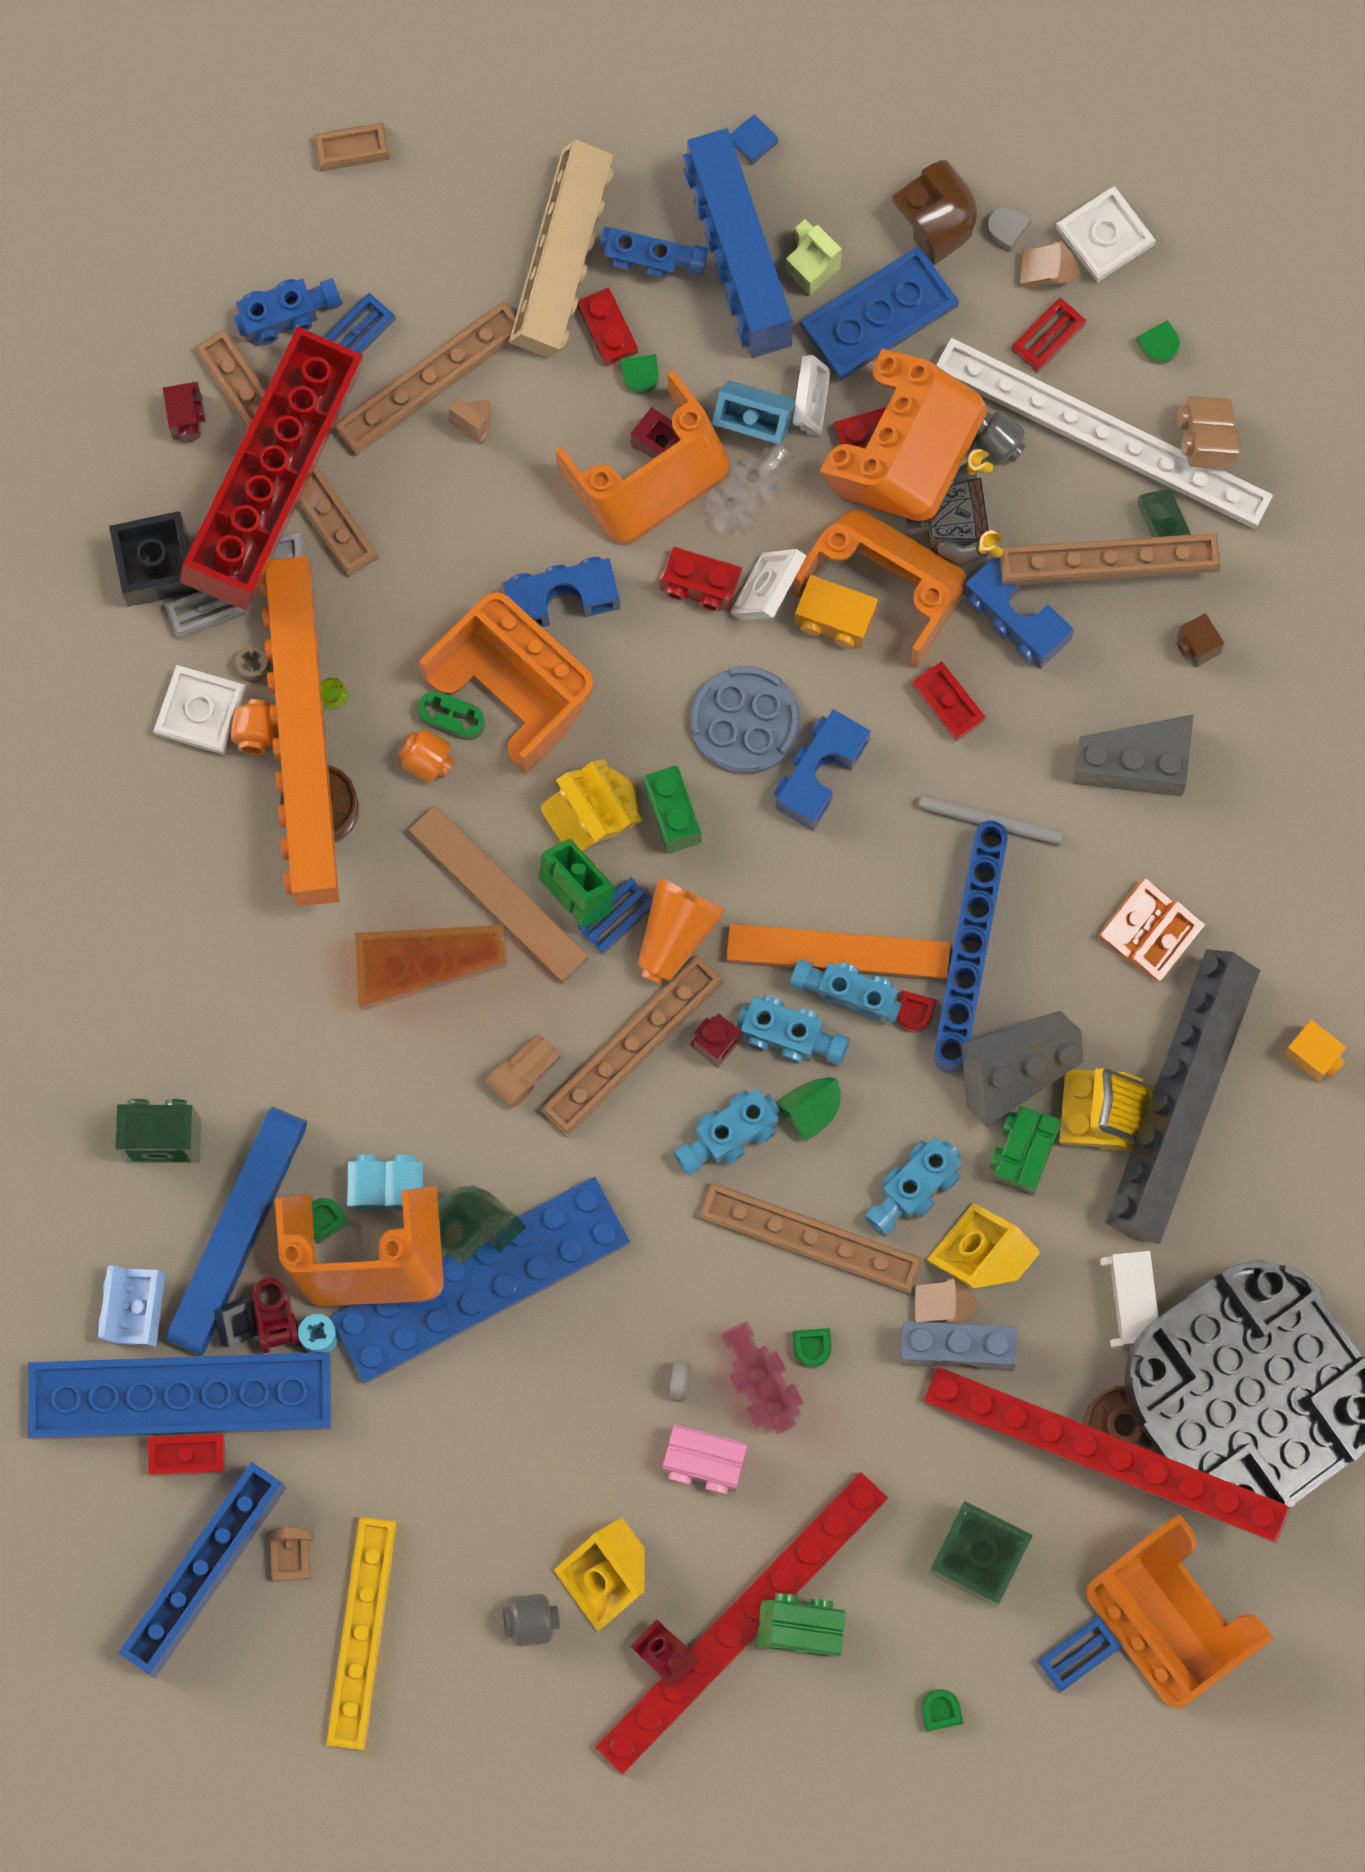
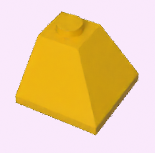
(984, 1250)
(605, 1573)

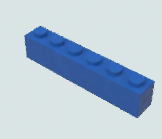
(202, 1570)

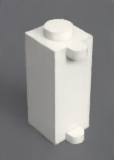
(1132, 1294)

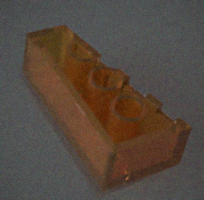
(419, 960)

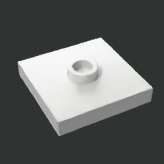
(1105, 234)
(767, 584)
(199, 709)

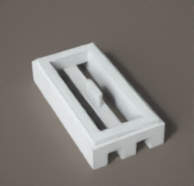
(811, 395)

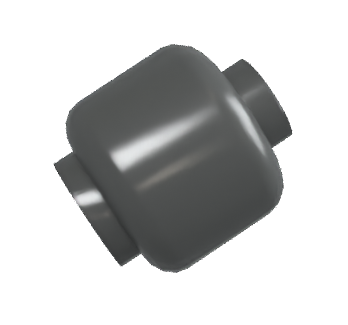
(1000, 438)
(530, 1620)

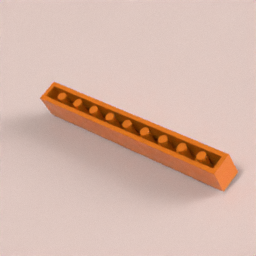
(301, 732)

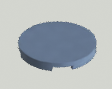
(745, 720)

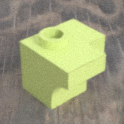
(814, 259)

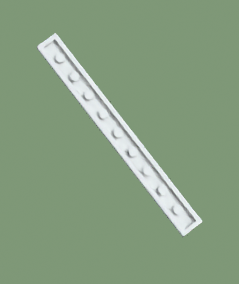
(1104, 434)

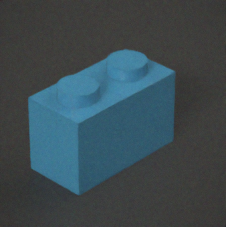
(754, 412)

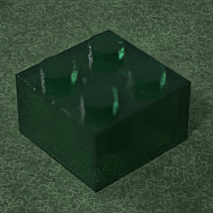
(158, 1132)
(980, 1554)

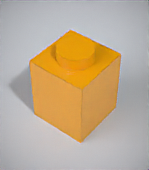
(1316, 1052)

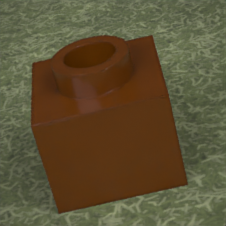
(1199, 640)

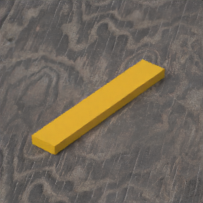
(362, 1633)

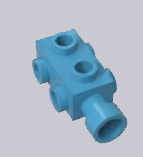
(856, 993)
(779, 1032)
(740, 1127)
(924, 1177)

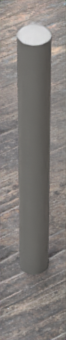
(979, 816)

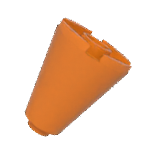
(674, 930)

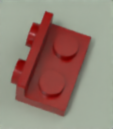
(700, 579)

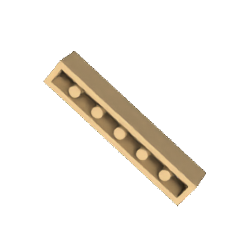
(562, 248)

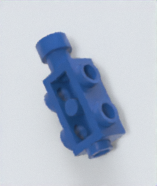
(643, 253)
(279, 315)

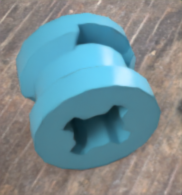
(322, 1340)

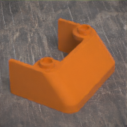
(663, 485)
(936, 579)
(408, 1256)

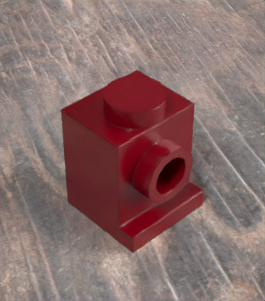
(184, 410)
(650, 429)
(716, 1039)
(664, 1653)

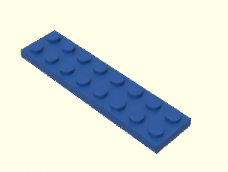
(555, 1244)
(179, 1395)

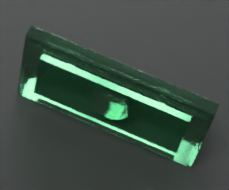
(1162, 514)

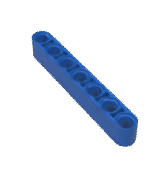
(971, 928)
(237, 1230)

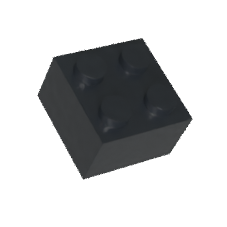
(151, 557)

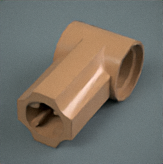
(516, 1077)

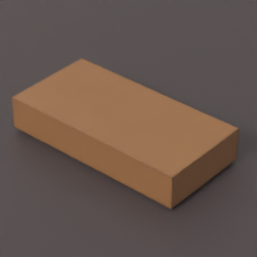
(352, 146)

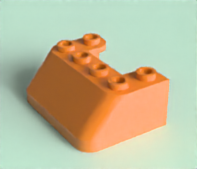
(915, 442)
(519, 667)
(1169, 1620)

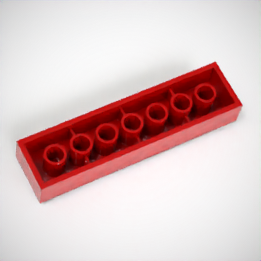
(271, 468)

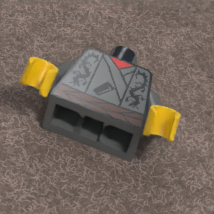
(961, 524)

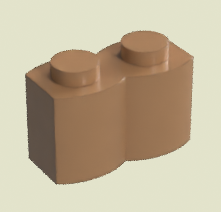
(1208, 432)

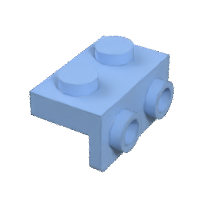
(131, 1306)

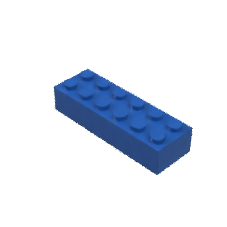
(738, 243)

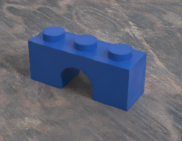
(589, 582)
(1036, 636)
(835, 741)

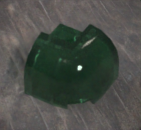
(472, 1218)

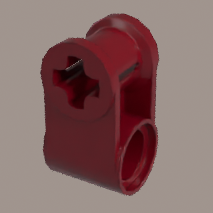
(275, 1317)

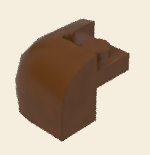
(938, 209)

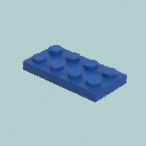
(879, 313)

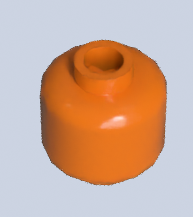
(253, 728)
(425, 755)

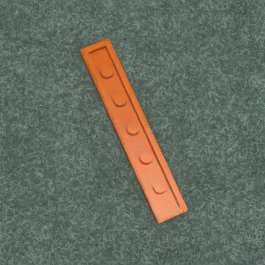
(866, 952)

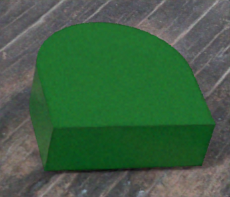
(1160, 343)
(640, 373)
(327, 1219)
(812, 1347)
(941, 1710)

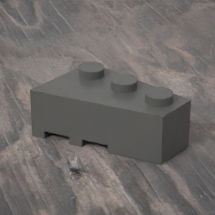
(1137, 757)
(1018, 1063)

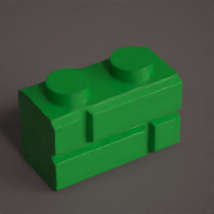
(672, 809)
(576, 882)
(1025, 1150)
(801, 1627)

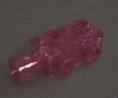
(769, 1389)

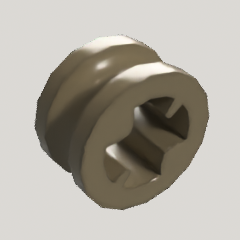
(252, 651)

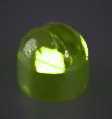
(332, 696)

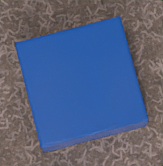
(753, 139)

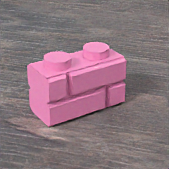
(704, 1459)

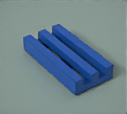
(387, 319)
(639, 894)
(1053, 1673)

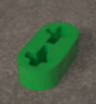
(448, 723)

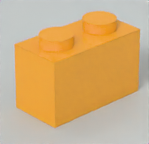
(835, 612)

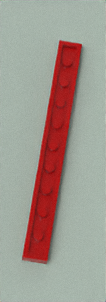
(1107, 1455)
(741, 1622)

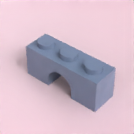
(951, 1343)

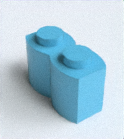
(378, 1184)

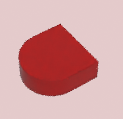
(915, 1011)

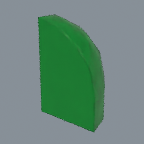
(811, 1106)

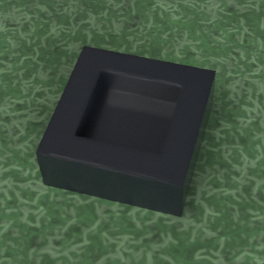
(236, 1322)

